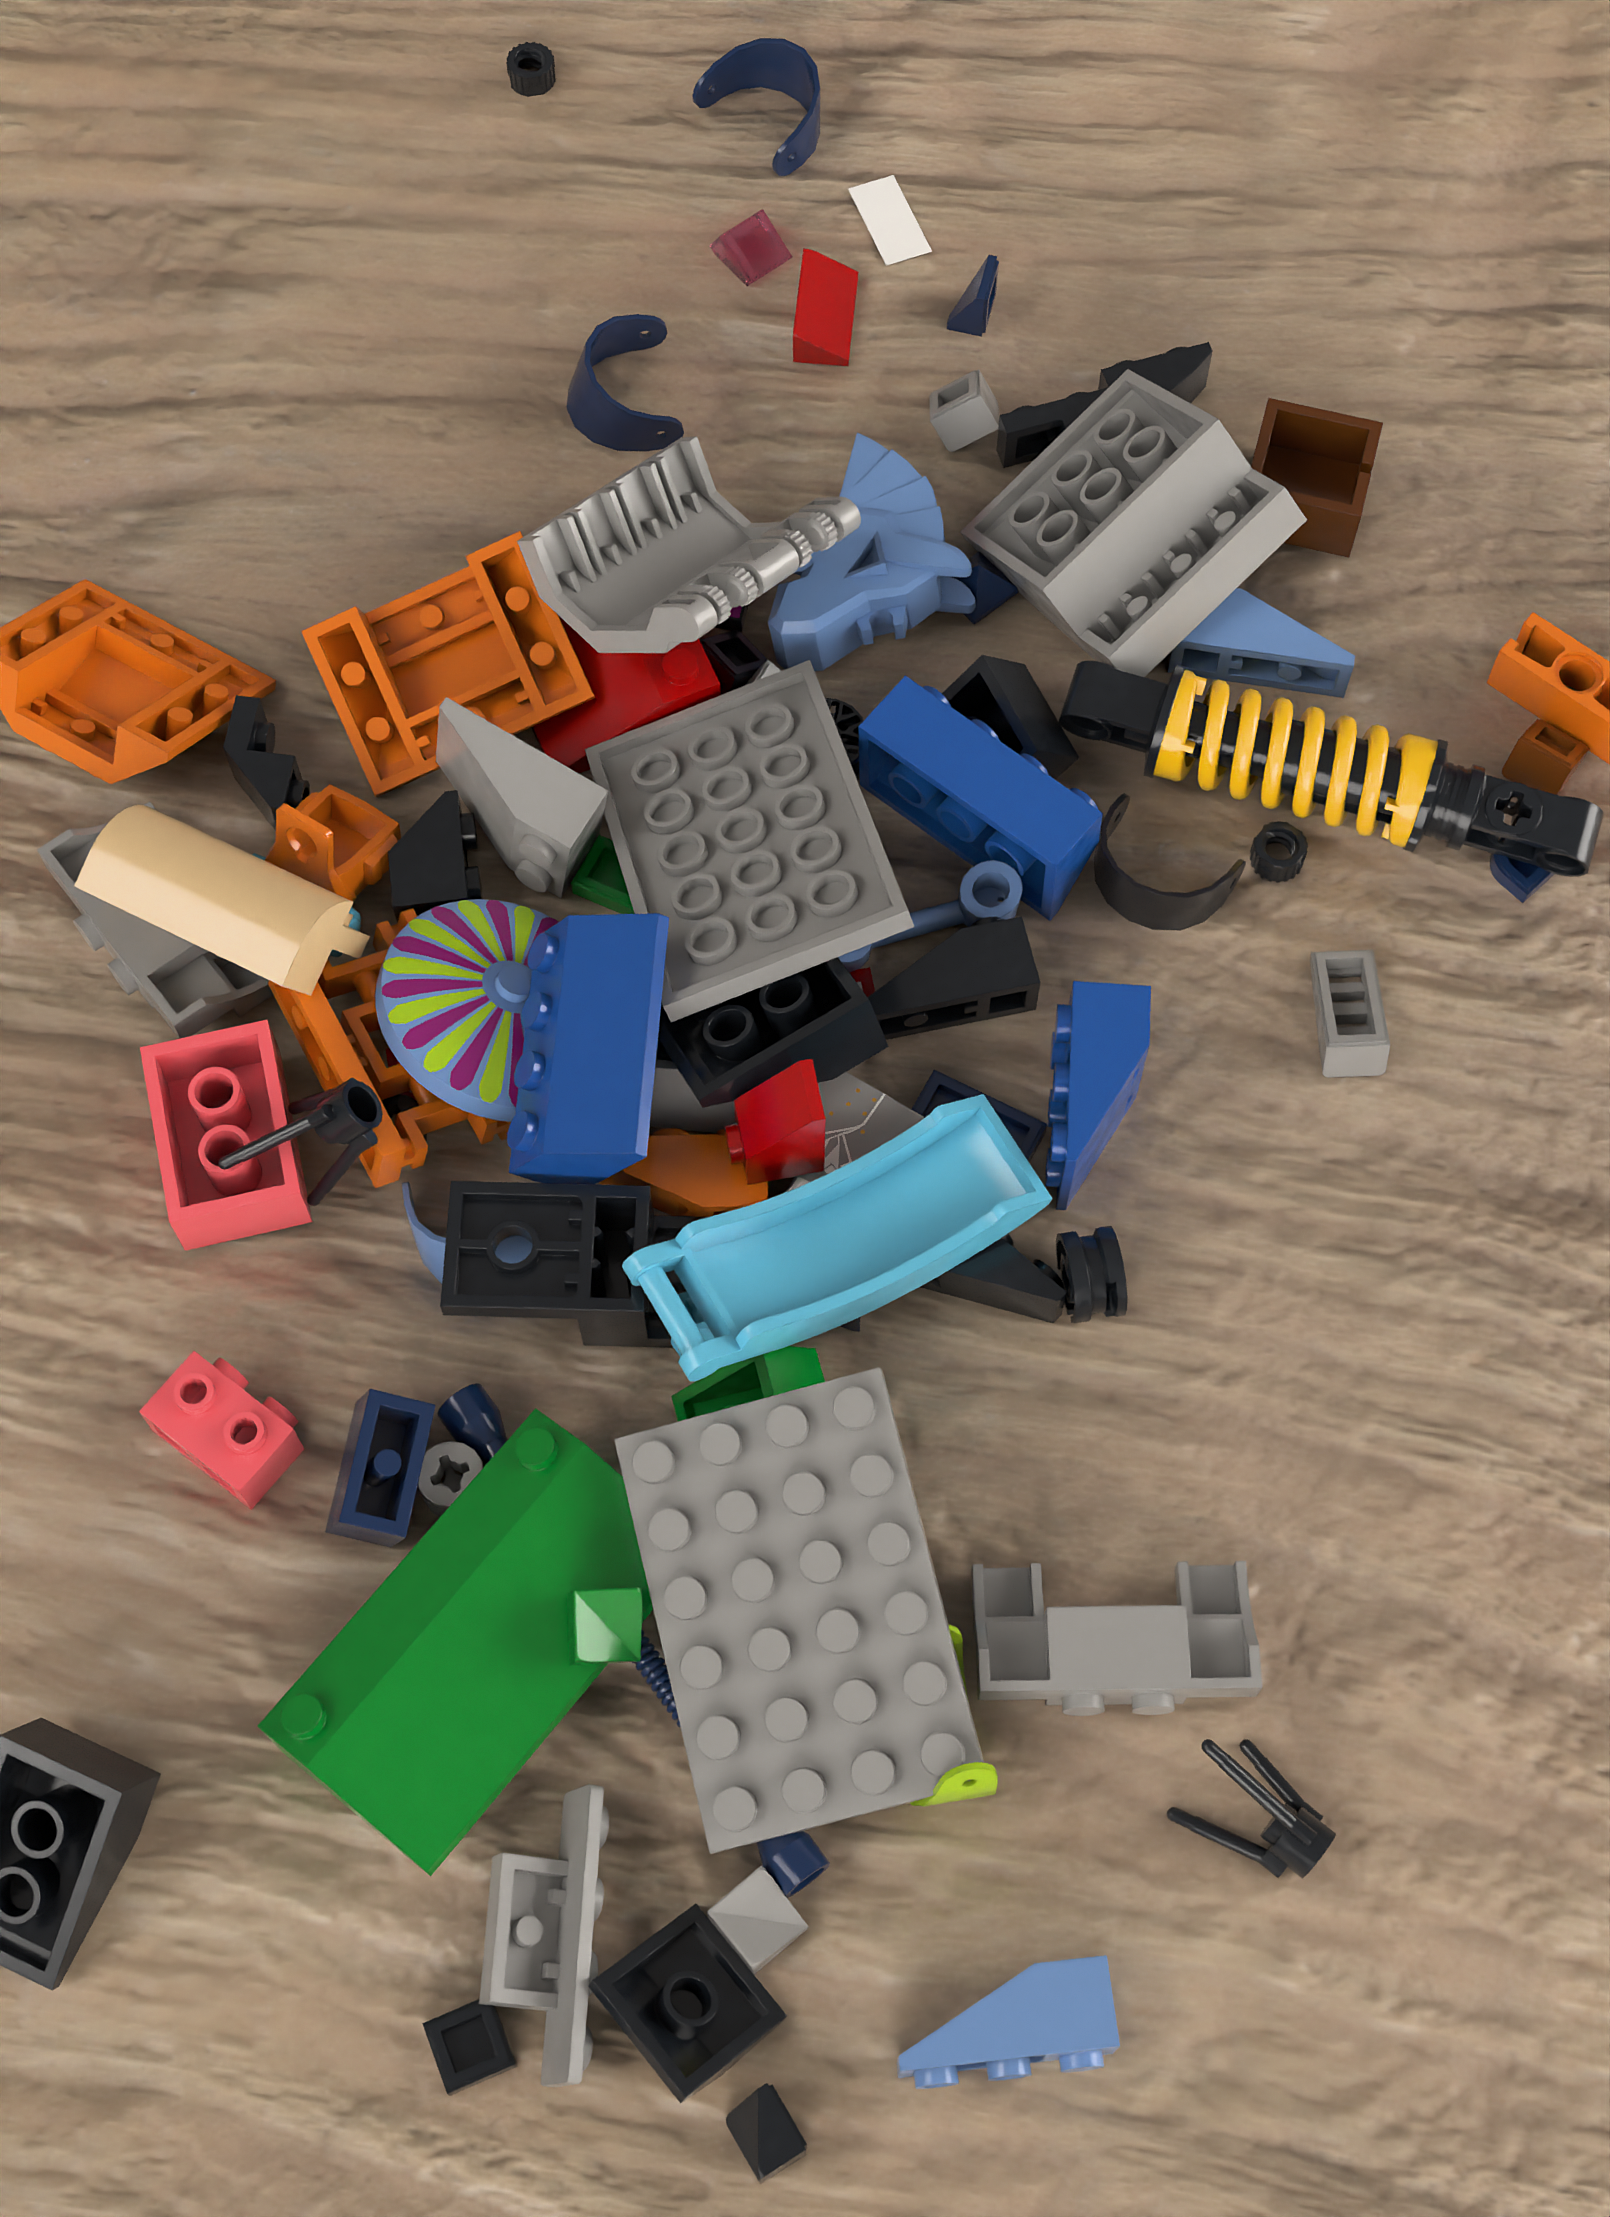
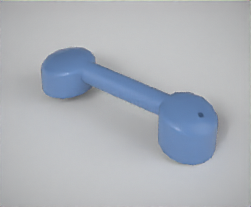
(977, 899)

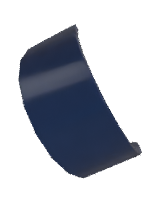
(773, 66)
(599, 415)

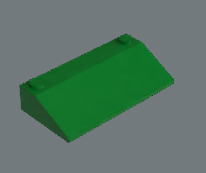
(465, 1646)

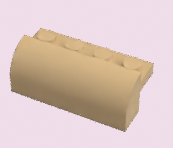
(219, 897)

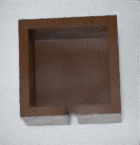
(1324, 467)

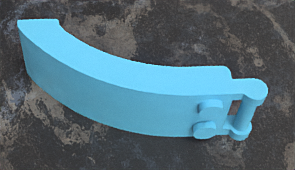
(842, 1240)

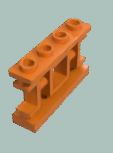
(347, 1052)

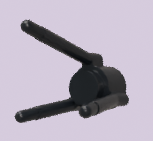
(341, 1117)
(1295, 1830)

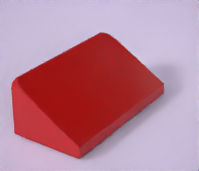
(824, 311)

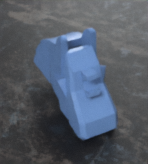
(879, 575)

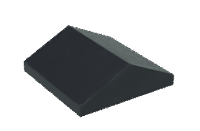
(688, 2003)

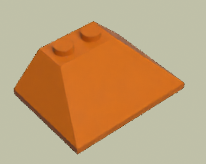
(463, 638)
(115, 683)

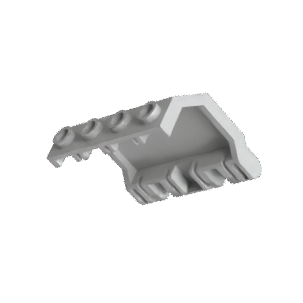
(667, 555)

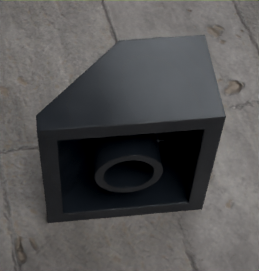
(1015, 709)

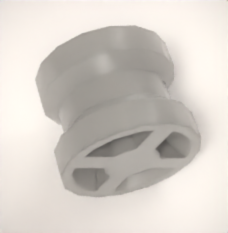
(441, 1461)

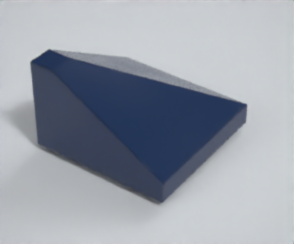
(976, 303)

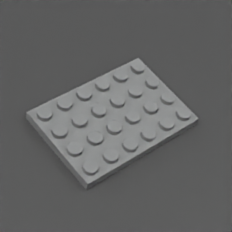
(747, 839)
(797, 1610)

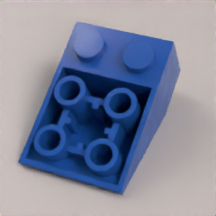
(1096, 1078)

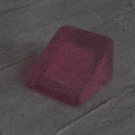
(751, 248)

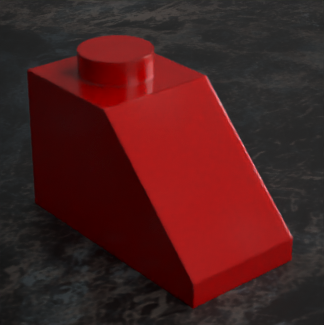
(779, 1126)

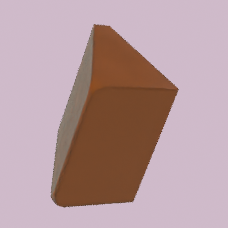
(1544, 758)

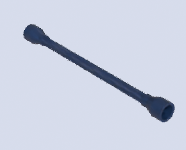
(477, 1422)

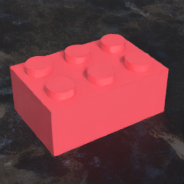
(210, 1100)

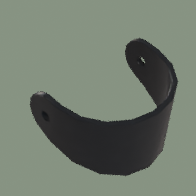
(1147, 905)

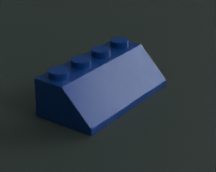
(977, 793)
(588, 1048)

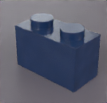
(380, 1468)

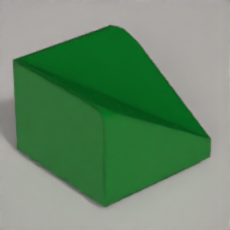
(604, 1625)

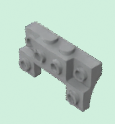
(171, 973)
(1115, 1652)

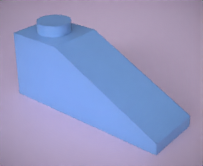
(1263, 647)

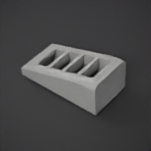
(1351, 1049)

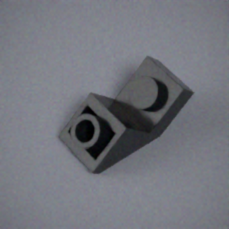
(263, 775)

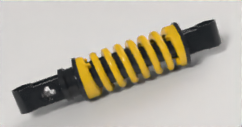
(1402, 786)

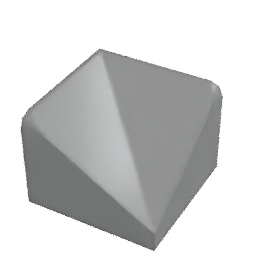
(964, 411)
(757, 1919)

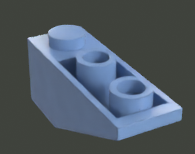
(1038, 2016)

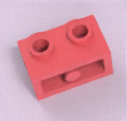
(224, 1428)

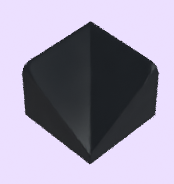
(766, 2133)

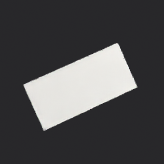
(890, 220)

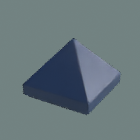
(988, 587)

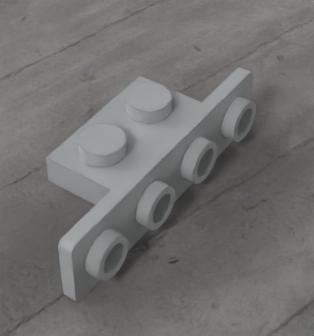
(543, 1935)

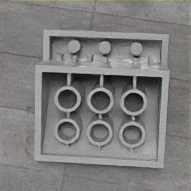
(1134, 524)

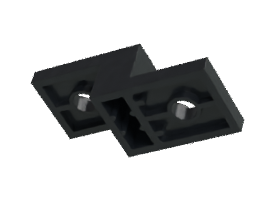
(575, 1258)

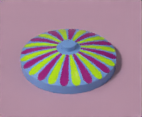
(456, 1000)

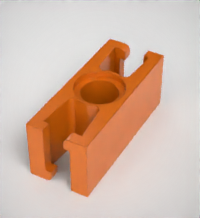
(1536, 675)

